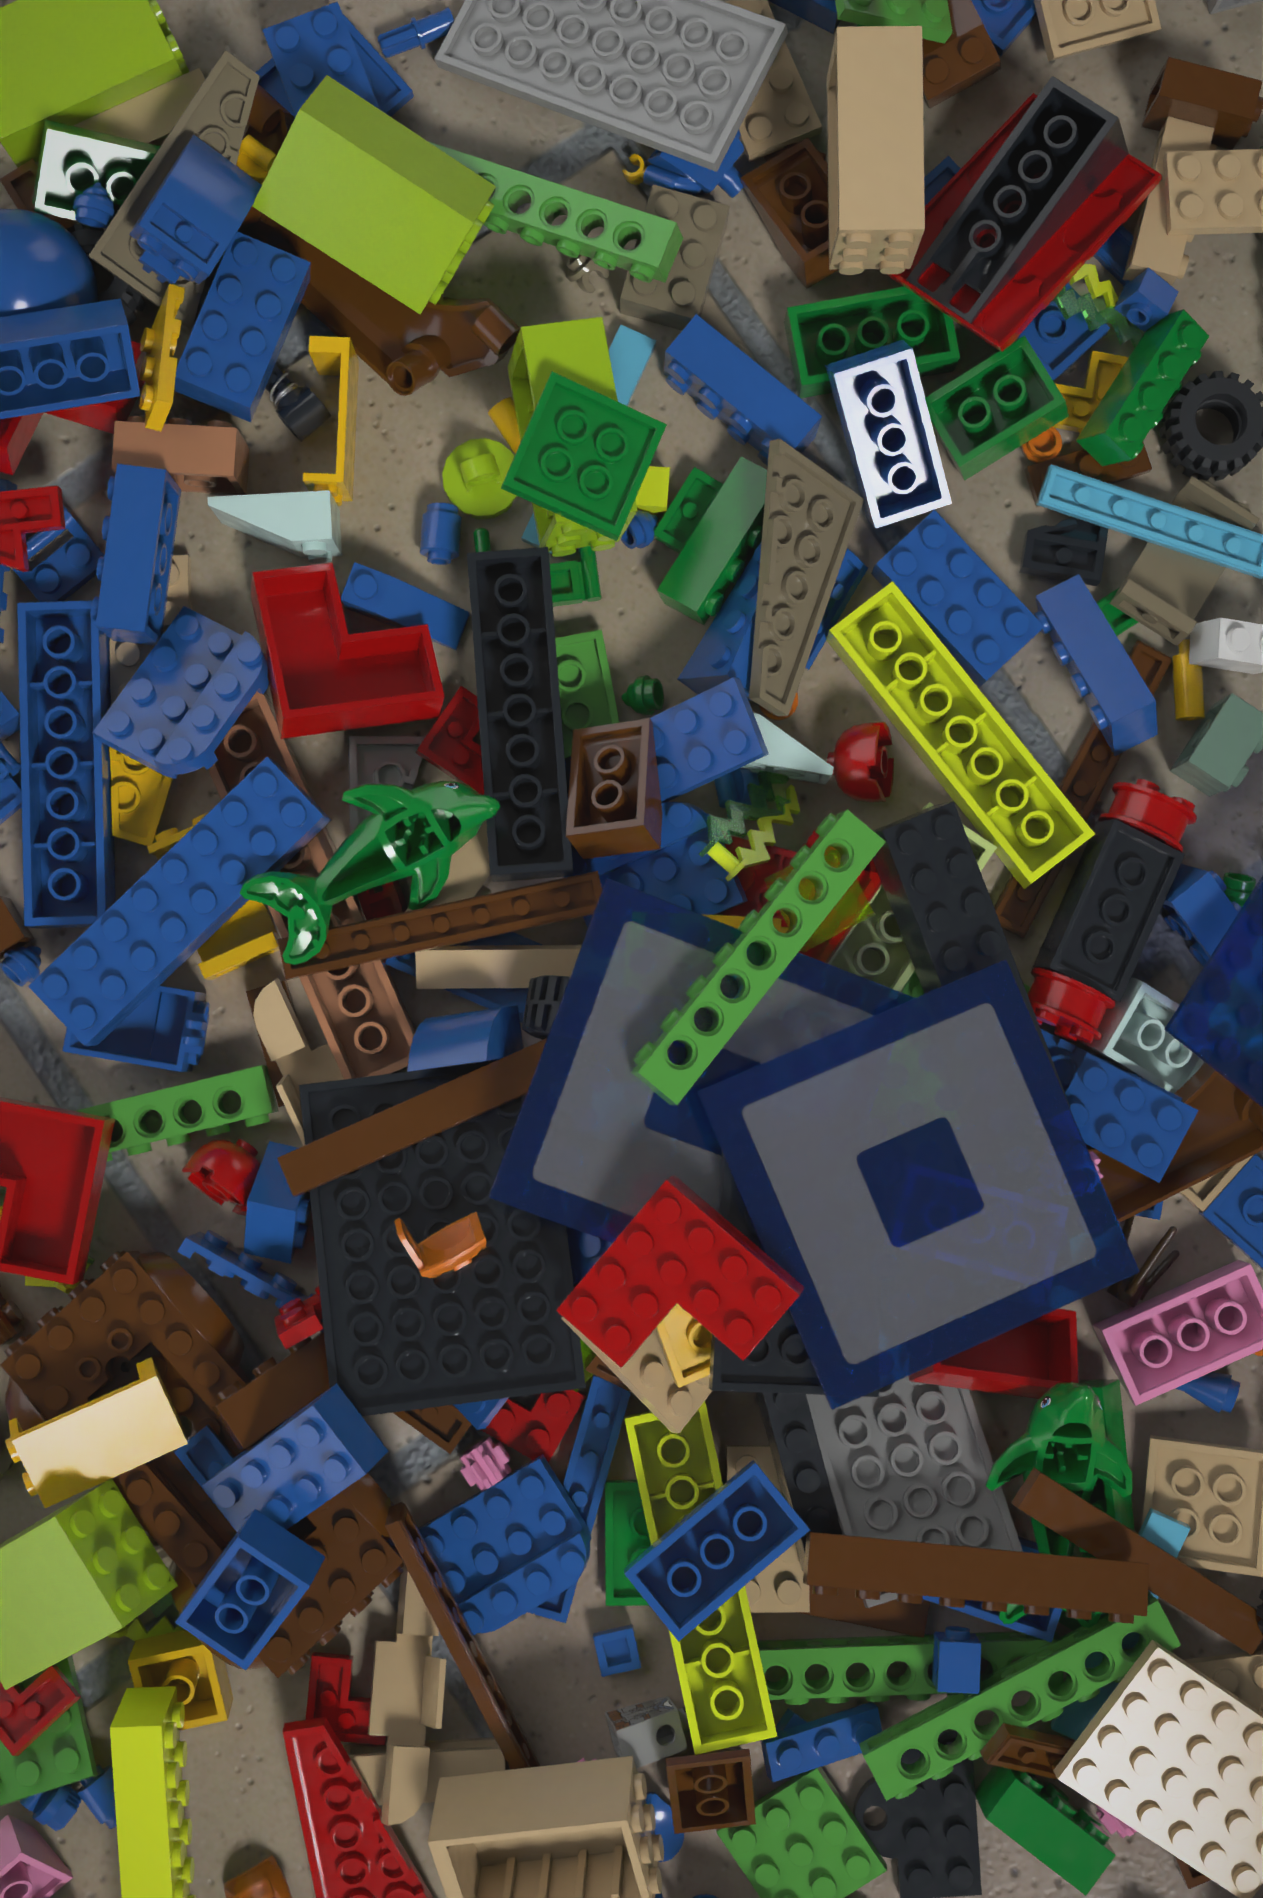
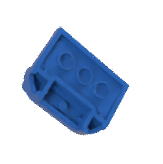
(185, 696)
(675, 870)
(510, 1546)

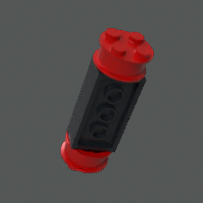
(1109, 909)

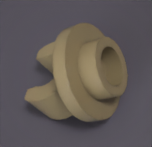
(580, 270)

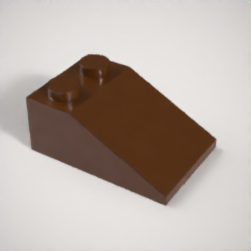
(962, 60)
(793, 205)
(614, 790)
(711, 1791)

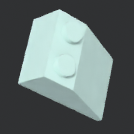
(292, 521)
(789, 756)
(1137, 1039)

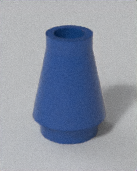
(1213, 1390)

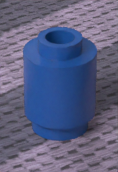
(440, 533)
(99, 1795)

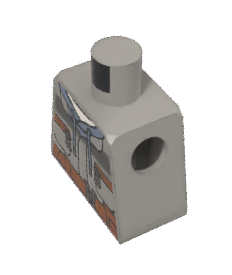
(637, 1734)

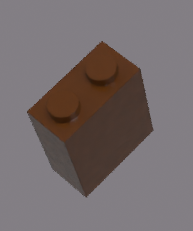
(1206, 98)

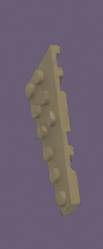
(219, 119)
(802, 550)

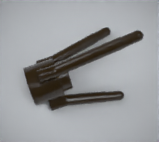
(1137, 1286)

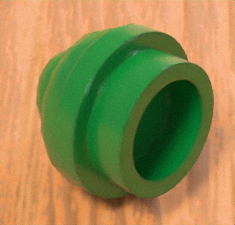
(644, 695)
(1238, 887)

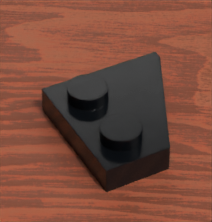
(1065, 551)

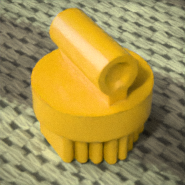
(255, 158)

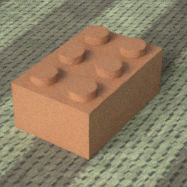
(194, 455)

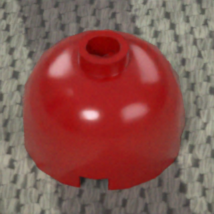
(863, 762)
(224, 1172)

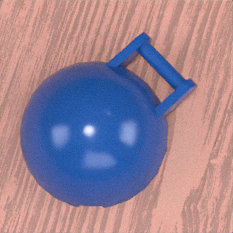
(41, 265)

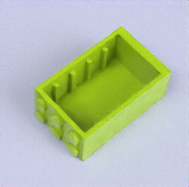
(75, 62)
(375, 196)
(581, 354)
(74, 1581)

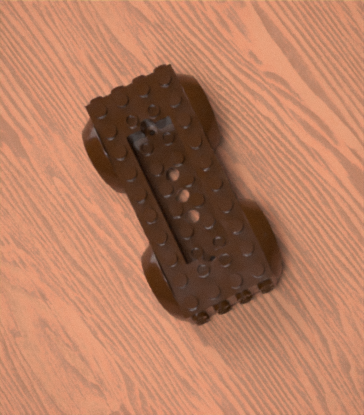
(159, 1311)

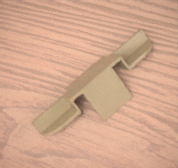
(289, 1047)
(405, 1700)

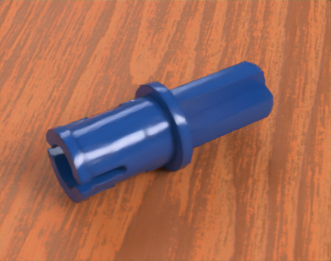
(416, 33)

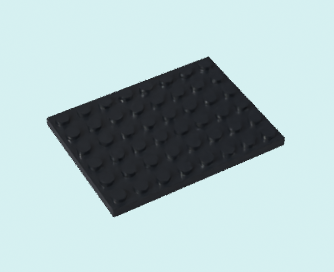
(447, 1338)

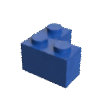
(273, 1212)

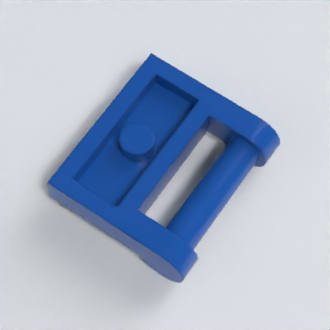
(64, 569)

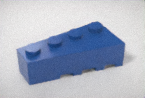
(729, 641)
(1097, 665)
(1199, 910)

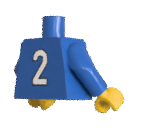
(688, 177)

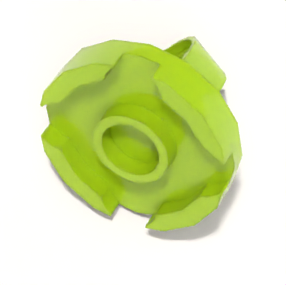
(475, 478)

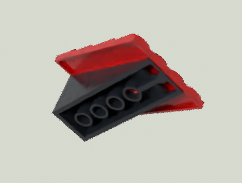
(1026, 214)

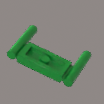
(570, 580)

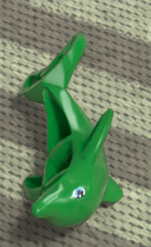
(401, 838)
(1070, 1446)

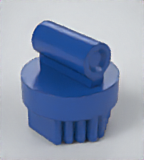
(734, 786)
(54, 1806)

